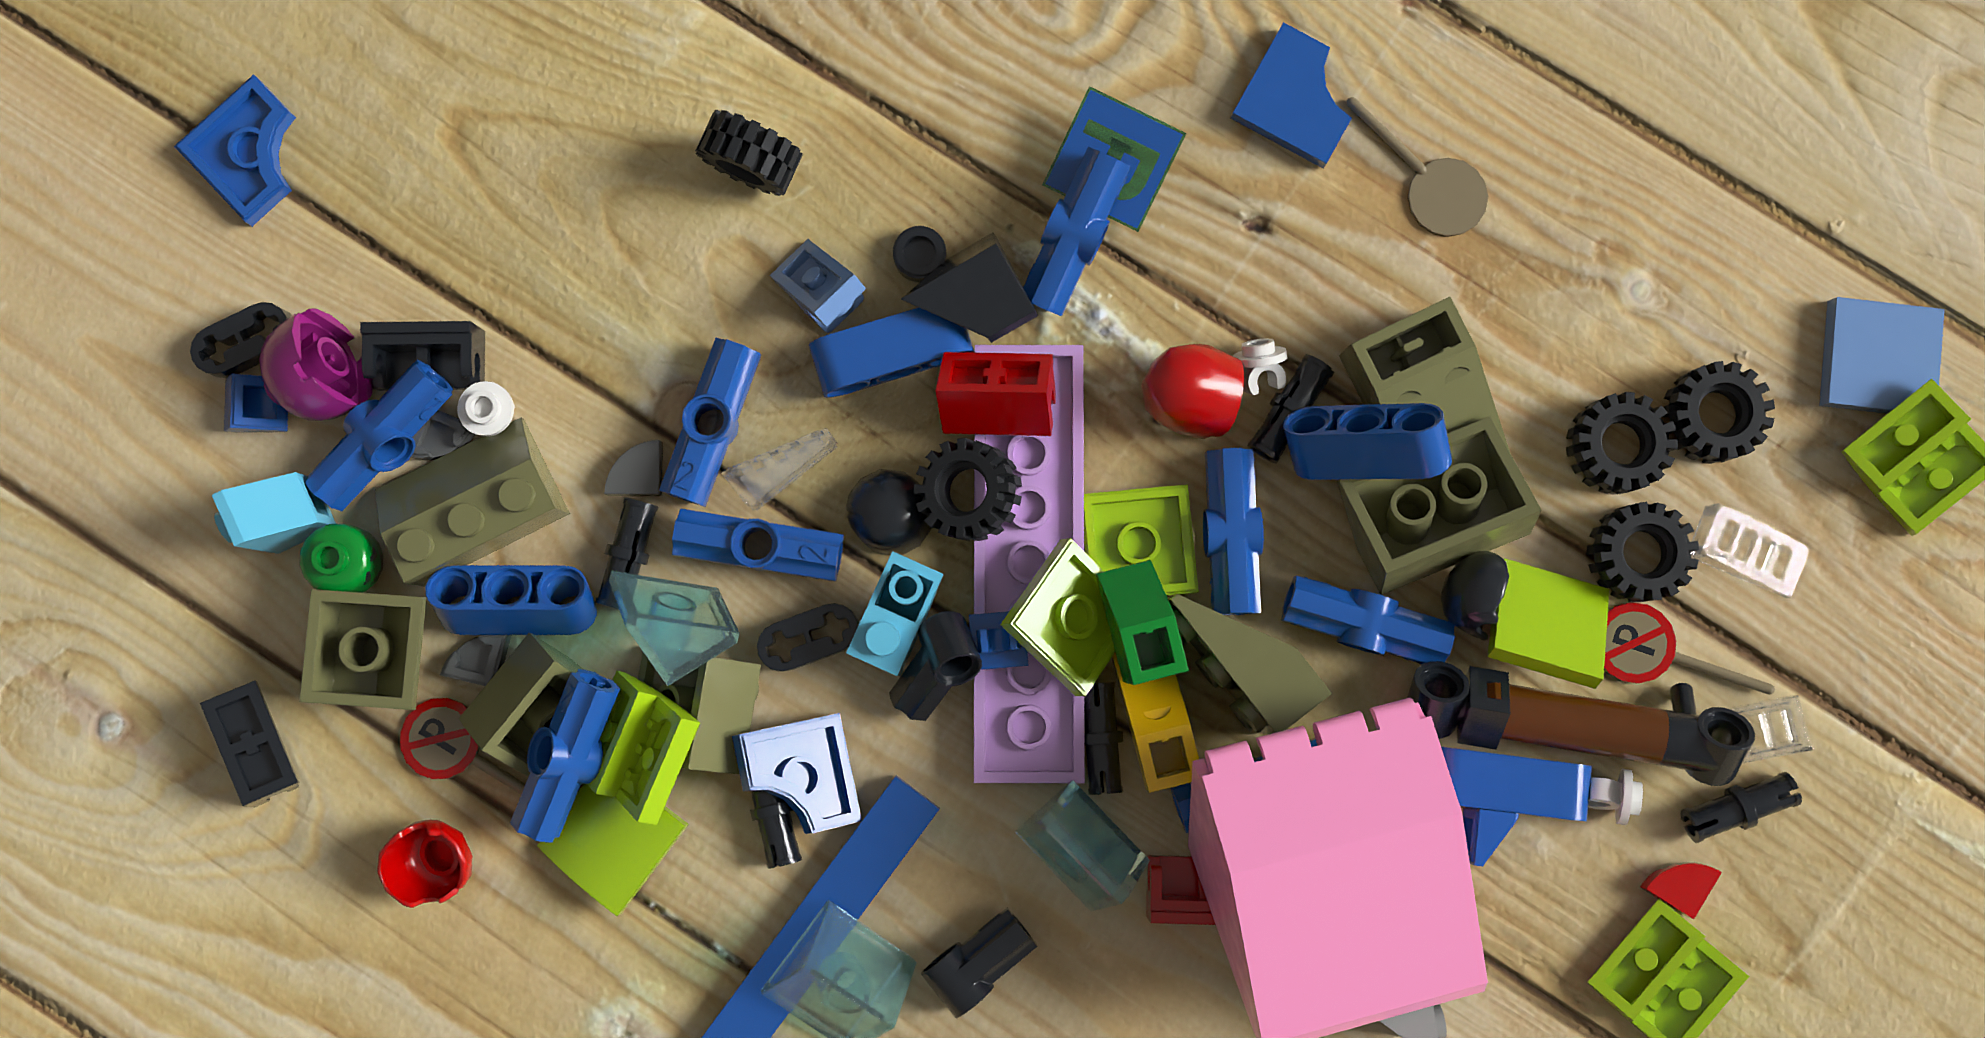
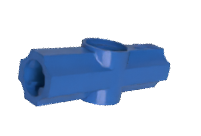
(1075, 230)
(721, 388)
(379, 435)
(1233, 531)
(724, 537)
(1367, 621)
(564, 755)

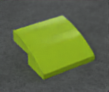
(1920, 457)
(643, 748)
(609, 849)
(1667, 976)

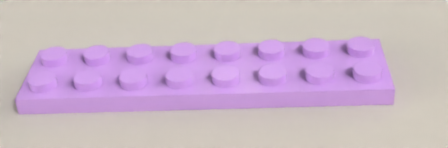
(1024, 716)

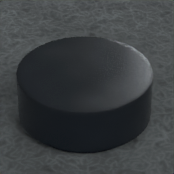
(918, 252)

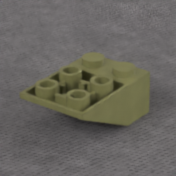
(1424, 361)
(1262, 673)

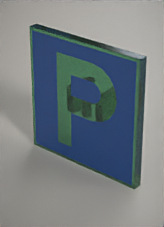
(1127, 136)

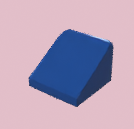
(250, 407)
(1485, 831)

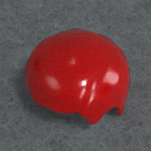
(425, 863)

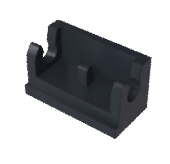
(448, 347)
(250, 744)

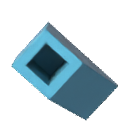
(270, 513)
(895, 614)

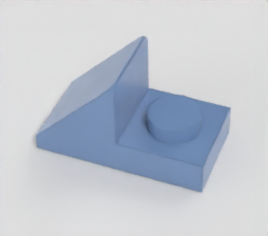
(819, 285)

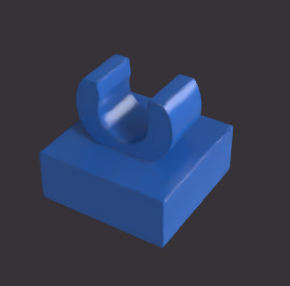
(994, 643)

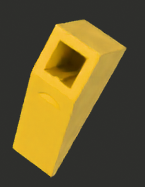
(1159, 731)

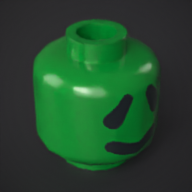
(341, 559)

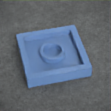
(1878, 353)

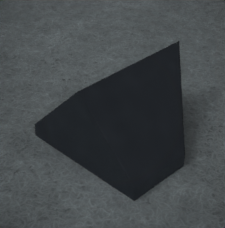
(976, 291)

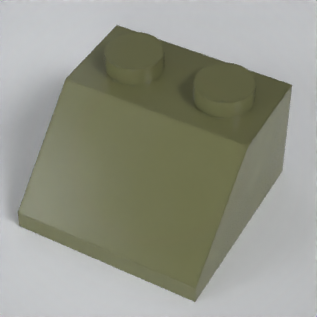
(363, 649)
(721, 699)
(518, 701)

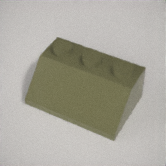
(467, 504)
(1434, 523)

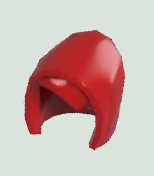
(1194, 390)

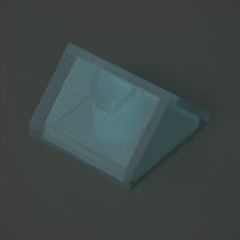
(674, 622)
(1084, 848)
(842, 977)

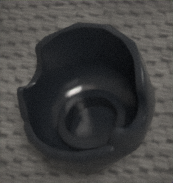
(886, 513)
(1474, 592)

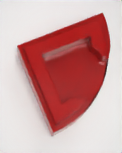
(1682, 886)

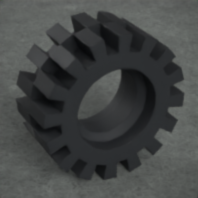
(749, 152)
(1748, 406)
(1649, 428)
(937, 483)
(1674, 548)

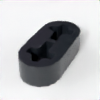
(233, 330)
(803, 625)

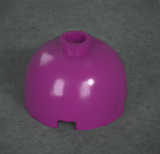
(312, 367)

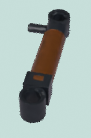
(1492, 709)

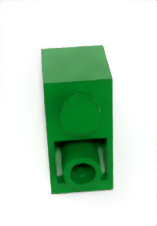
(1141, 623)

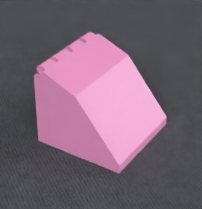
(1338, 872)

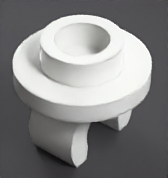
(1262, 356)
(485, 408)
(1621, 795)

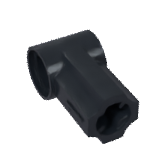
(943, 661)
(968, 970)

